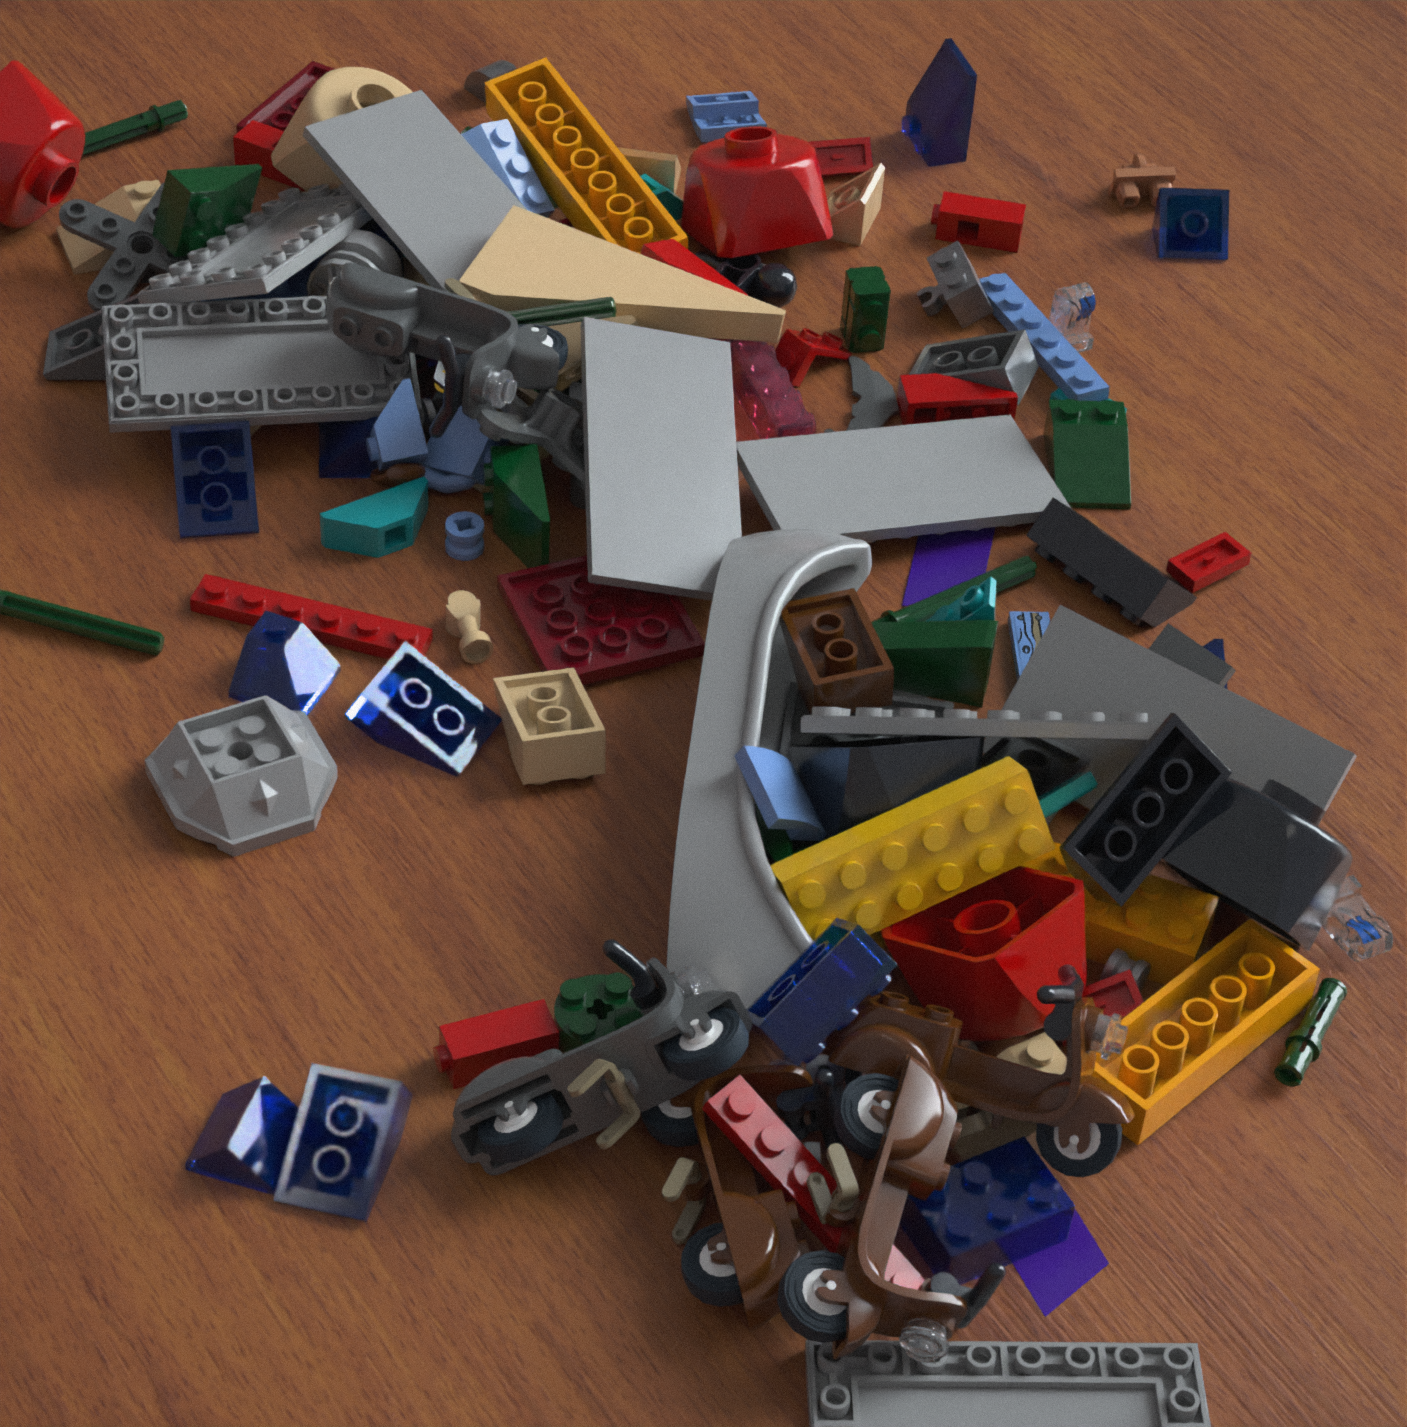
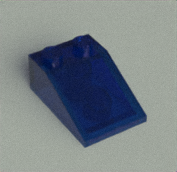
(942, 108)
(214, 479)
(423, 713)
(342, 1141)

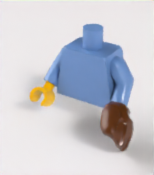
(452, 460)

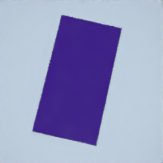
(946, 561)
(1063, 1268)

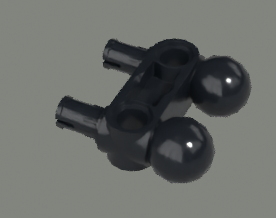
(767, 283)

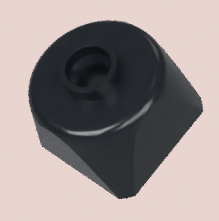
(872, 776)
(1264, 857)

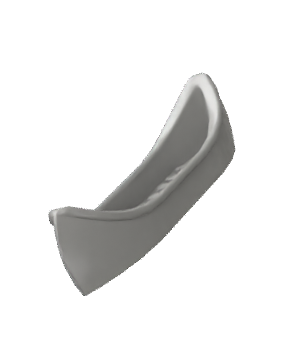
(723, 892)

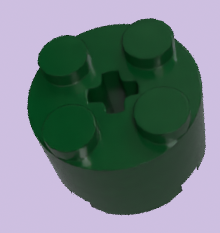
(593, 1008)

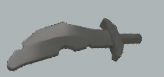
(875, 395)

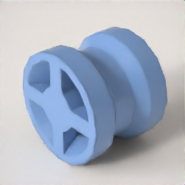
(464, 536)

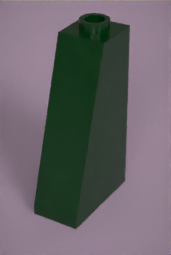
(941, 657)

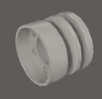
(359, 248)

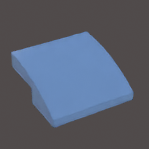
(719, 113)
(779, 793)

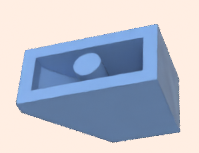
(398, 431)

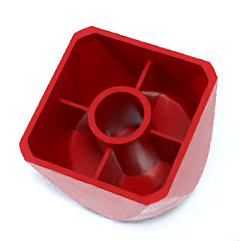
(37, 147)
(755, 193)
(994, 950)

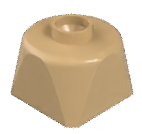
(331, 96)

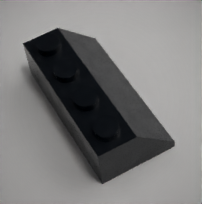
(1107, 565)
(1143, 812)

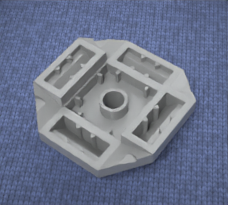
(243, 775)

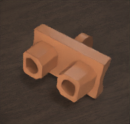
(1140, 180)

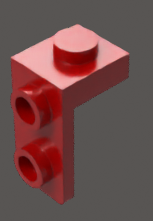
(798, 349)

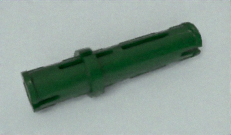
(1295, 1063)

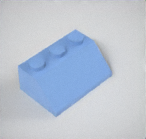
(505, 156)

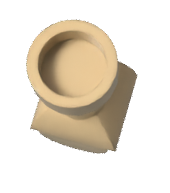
(464, 622)

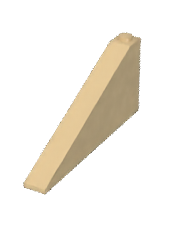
(549, 263)

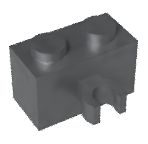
(956, 286)

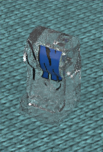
(1072, 314)
(1356, 925)

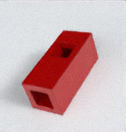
(255, 145)
(979, 221)
(494, 1037)

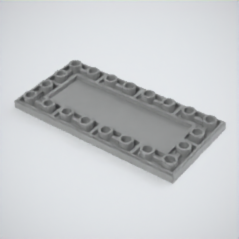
(416, 181)
(263, 248)
(240, 363)
(658, 458)
(900, 479)
(1097, 670)
(965, 723)
(1008, 1385)

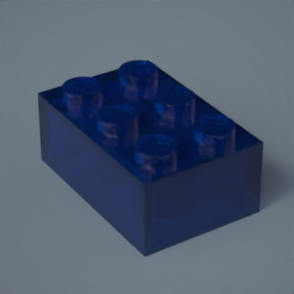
(820, 991)
(989, 1212)

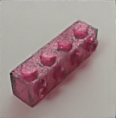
(767, 391)

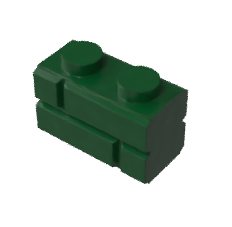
(865, 309)

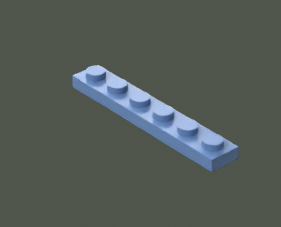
(1049, 346)

